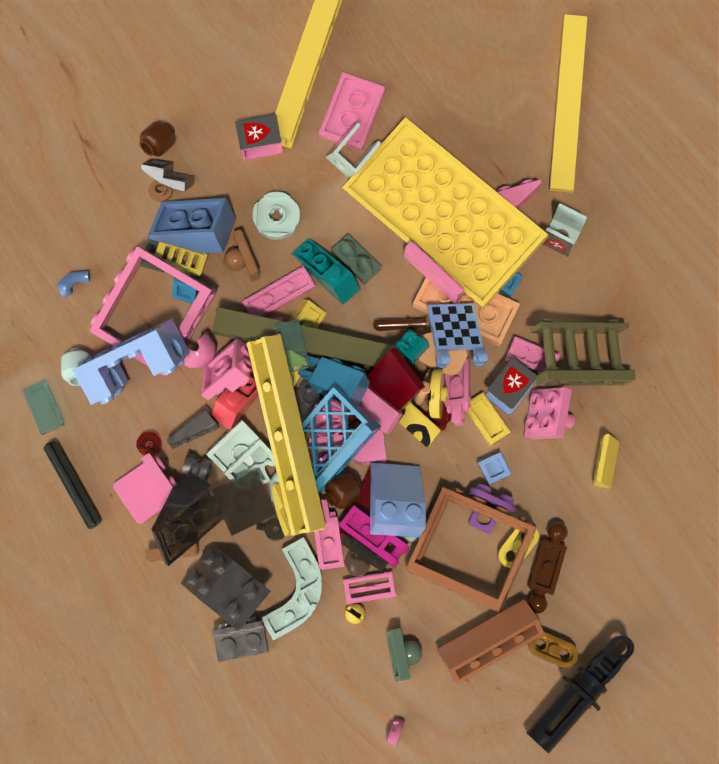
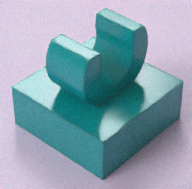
(412, 346)

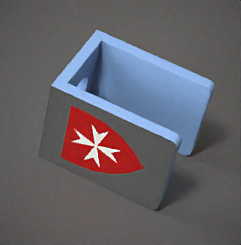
(511, 386)

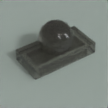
(359, 561)

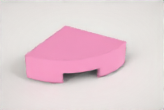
(395, 731)

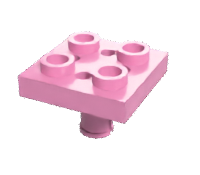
(549, 414)

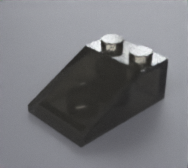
(185, 517)

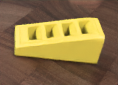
(194, 272)

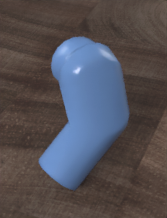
(70, 280)

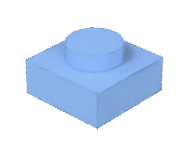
(494, 469)

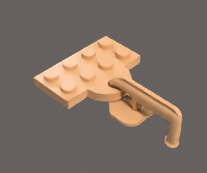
(492, 321)

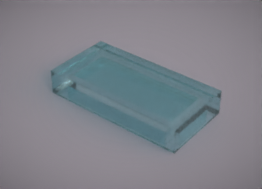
(293, 345)
(43, 407)

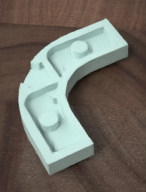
(307, 591)

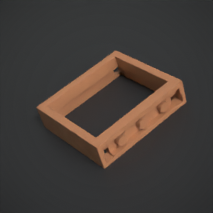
(479, 506)

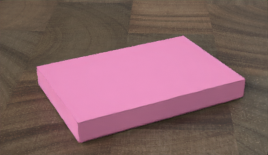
(352, 102)

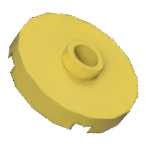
(438, 394)

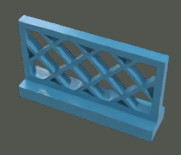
(351, 446)

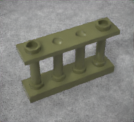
(574, 375)

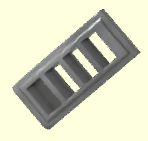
(195, 428)

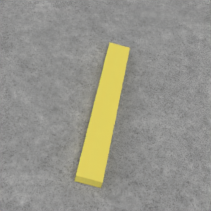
(568, 104)

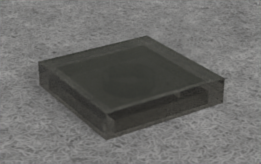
(243, 502)

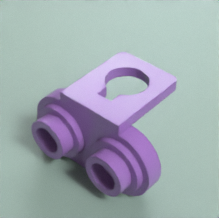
(484, 492)

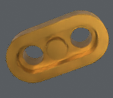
(552, 650)

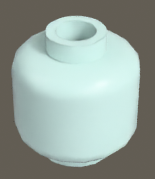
(70, 361)

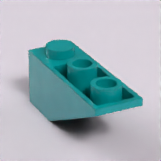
(327, 271)

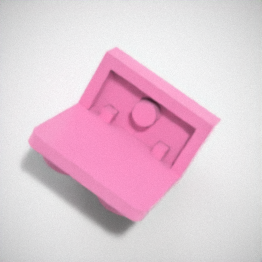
(145, 489)

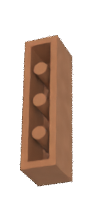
(490, 641)

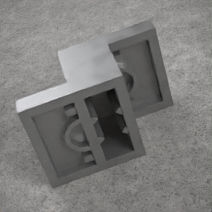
(225, 587)

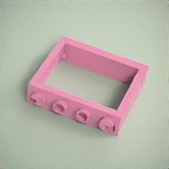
(122, 281)

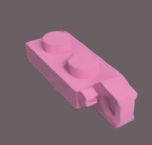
(459, 394)
(329, 541)

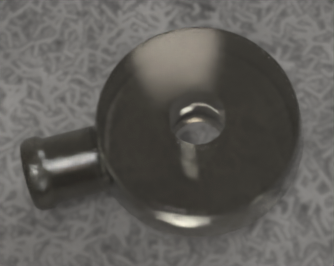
(268, 529)

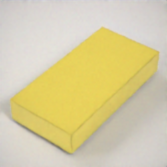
(487, 419)

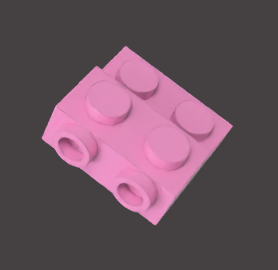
(227, 369)

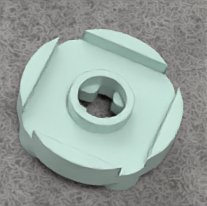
(267, 206)

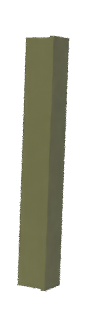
(316, 341)

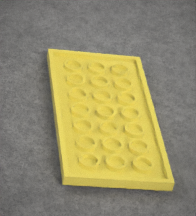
(445, 211)

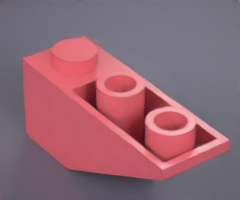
(233, 405)

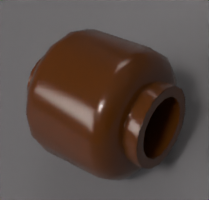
(157, 139)
(343, 490)

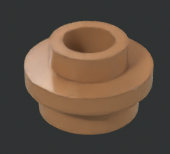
(159, 197)

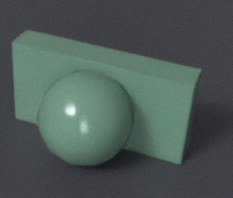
(402, 654)

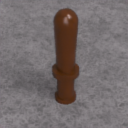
(397, 324)

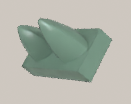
(356, 259)

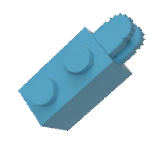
(334, 373)

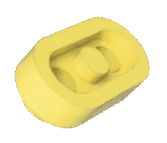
(512, 545)

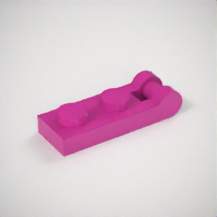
(358, 526)

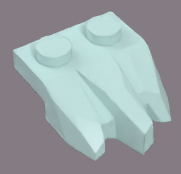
(241, 452)

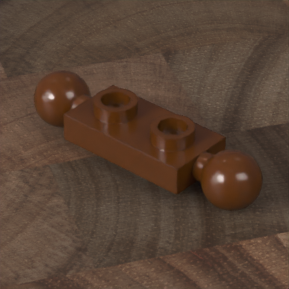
(547, 567)

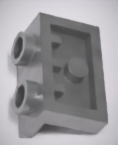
(237, 644)

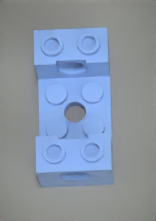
(102, 374)

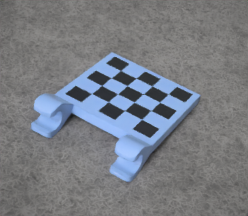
(456, 329)

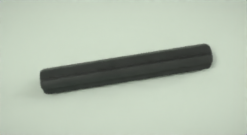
(72, 485)

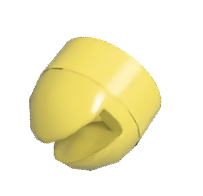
(353, 619)

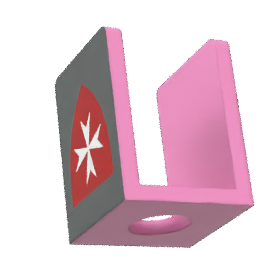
(259, 137)

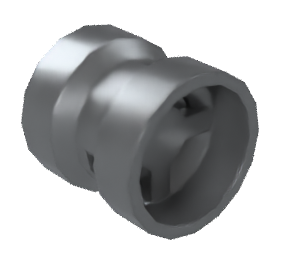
(193, 465)

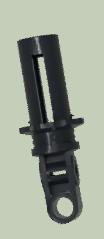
(589, 684)

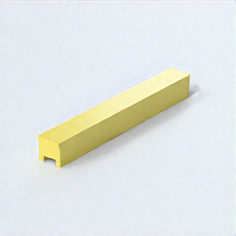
(305, 68)
(286, 435)

